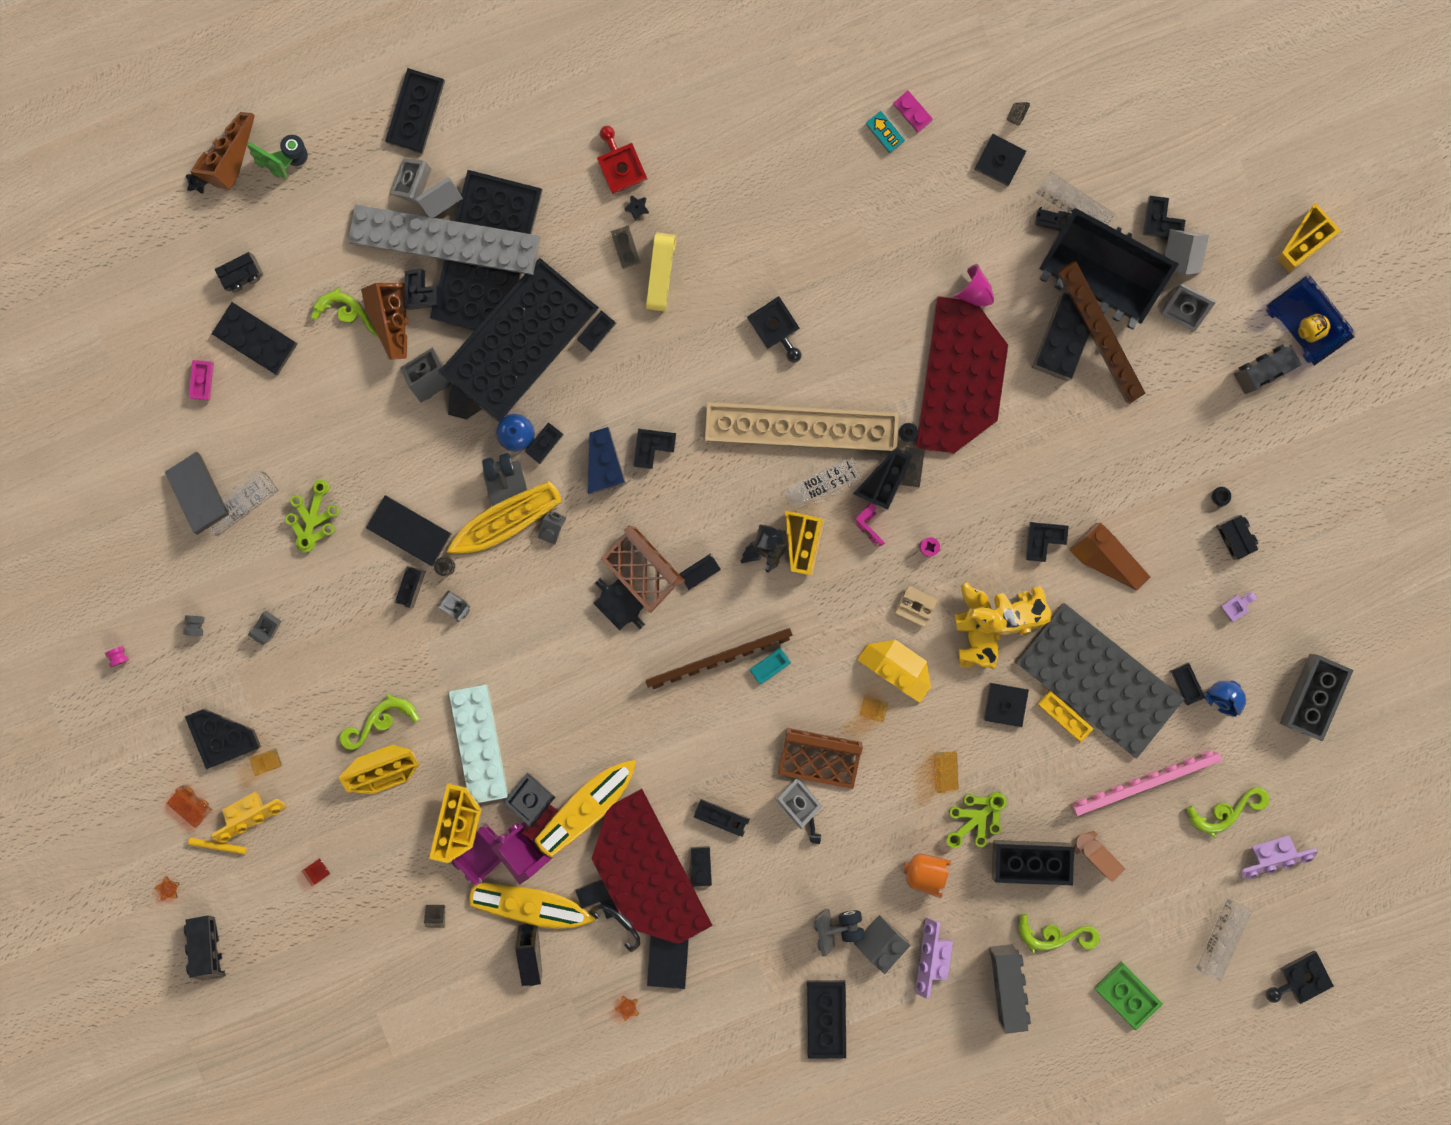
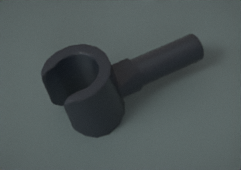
(814, 837)

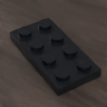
(254, 338)

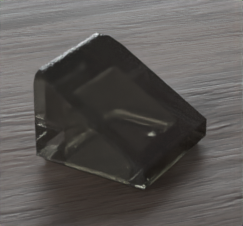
(1018, 112)
(435, 916)

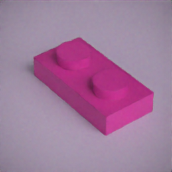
(912, 111)
(201, 380)

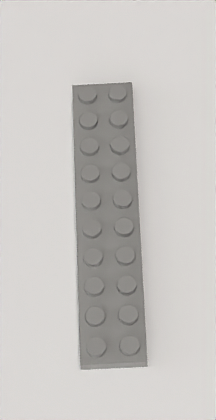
(444, 239)

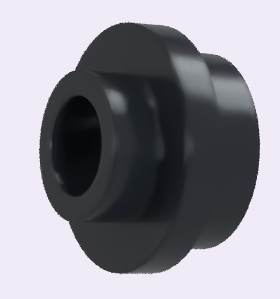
(903, 436)
(1227, 496)

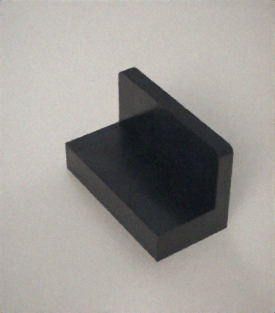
(700, 571)

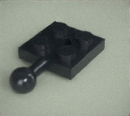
(773, 336)
(1294, 975)

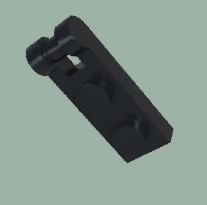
(721, 817)

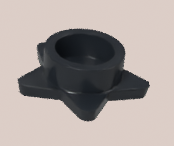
(195, 186)
(637, 202)

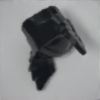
(768, 544)

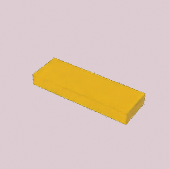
(1065, 716)

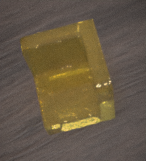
(873, 709)
(265, 761)

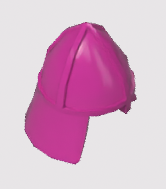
(979, 290)

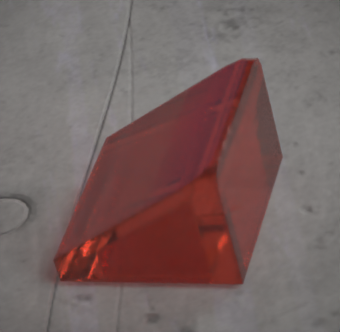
(315, 872)

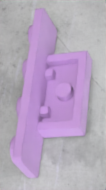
(1275, 855)
(933, 959)

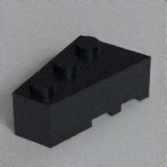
(202, 948)

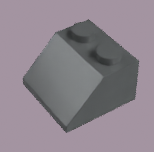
(424, 376)
(882, 944)

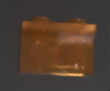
(189, 805)

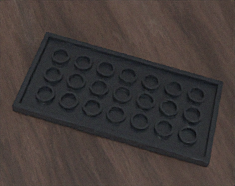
(472, 290)
(518, 340)

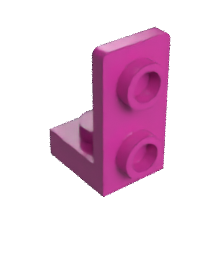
(868, 513)

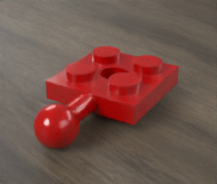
(623, 155)

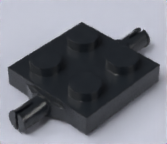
(618, 604)

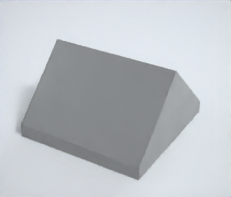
(411, 179)
(439, 197)
(1187, 250)
(1187, 307)
(798, 802)

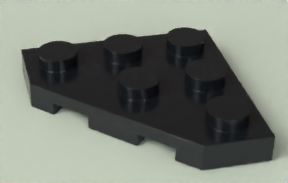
(220, 737)

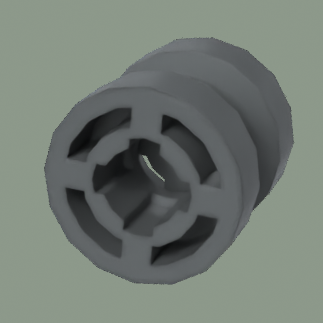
(193, 625)

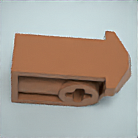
(1098, 855)

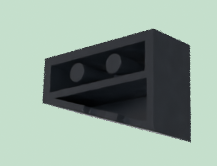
(1267, 368)
(885, 479)

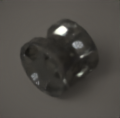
(447, 564)

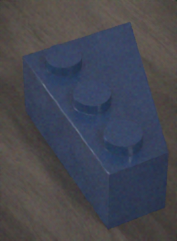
(604, 464)

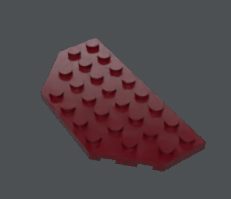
(961, 377)
(646, 873)

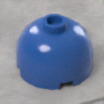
(515, 432)
(1228, 697)

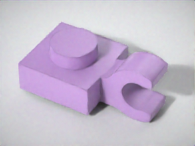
(1236, 607)

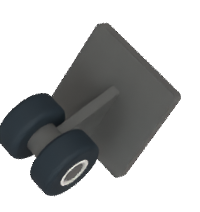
(503, 478)
(848, 928)

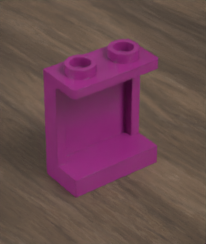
(519, 853)
(481, 858)

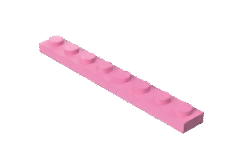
(1138, 785)

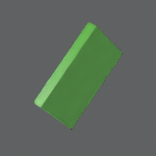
(1128, 996)

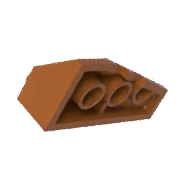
(224, 160)
(387, 313)
(1104, 553)

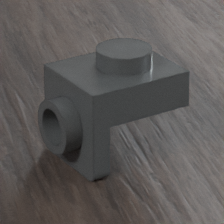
(551, 527)
(454, 605)
(265, 628)

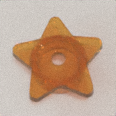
(172, 889)
(627, 1003)

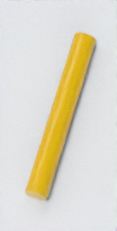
(217, 846)

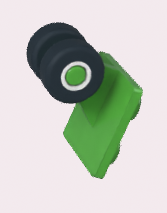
(292, 153)

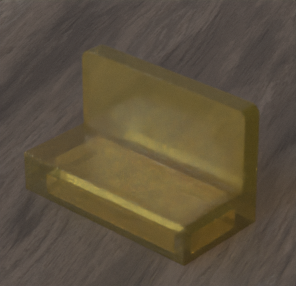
(945, 771)

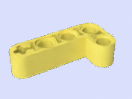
(660, 271)

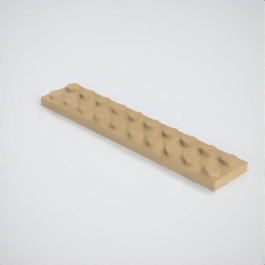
(801, 426)

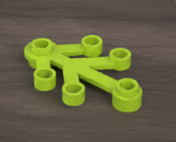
(312, 519)
(978, 817)

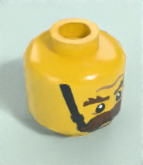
(1314, 328)

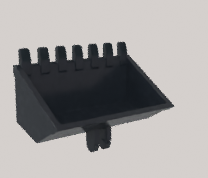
(1114, 265)

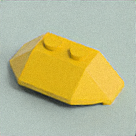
(898, 666)
(379, 770)
(455, 825)

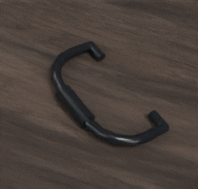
(622, 920)

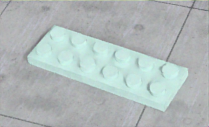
(478, 743)

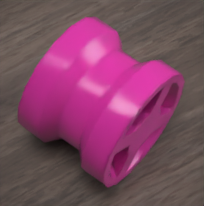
(926, 548)
(116, 656)

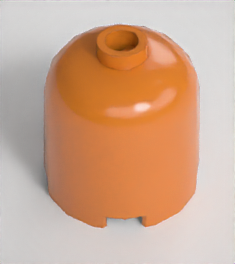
(927, 874)

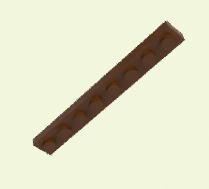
(1101, 332)
(711, 661)

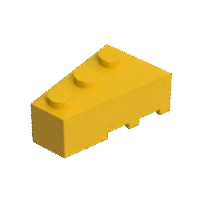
(1309, 238)
(804, 539)

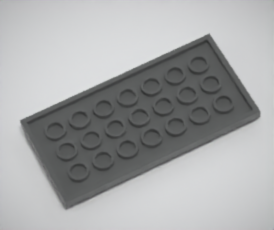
(1100, 680)

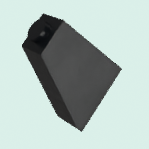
(529, 955)

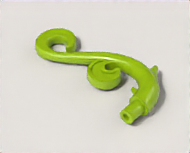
(356, 309)
(392, 702)
(1232, 815)
(1057, 941)

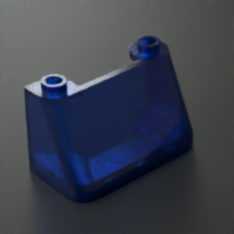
(1302, 301)

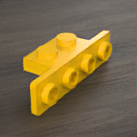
(245, 814)

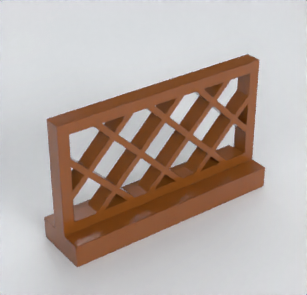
(649, 553)
(819, 742)

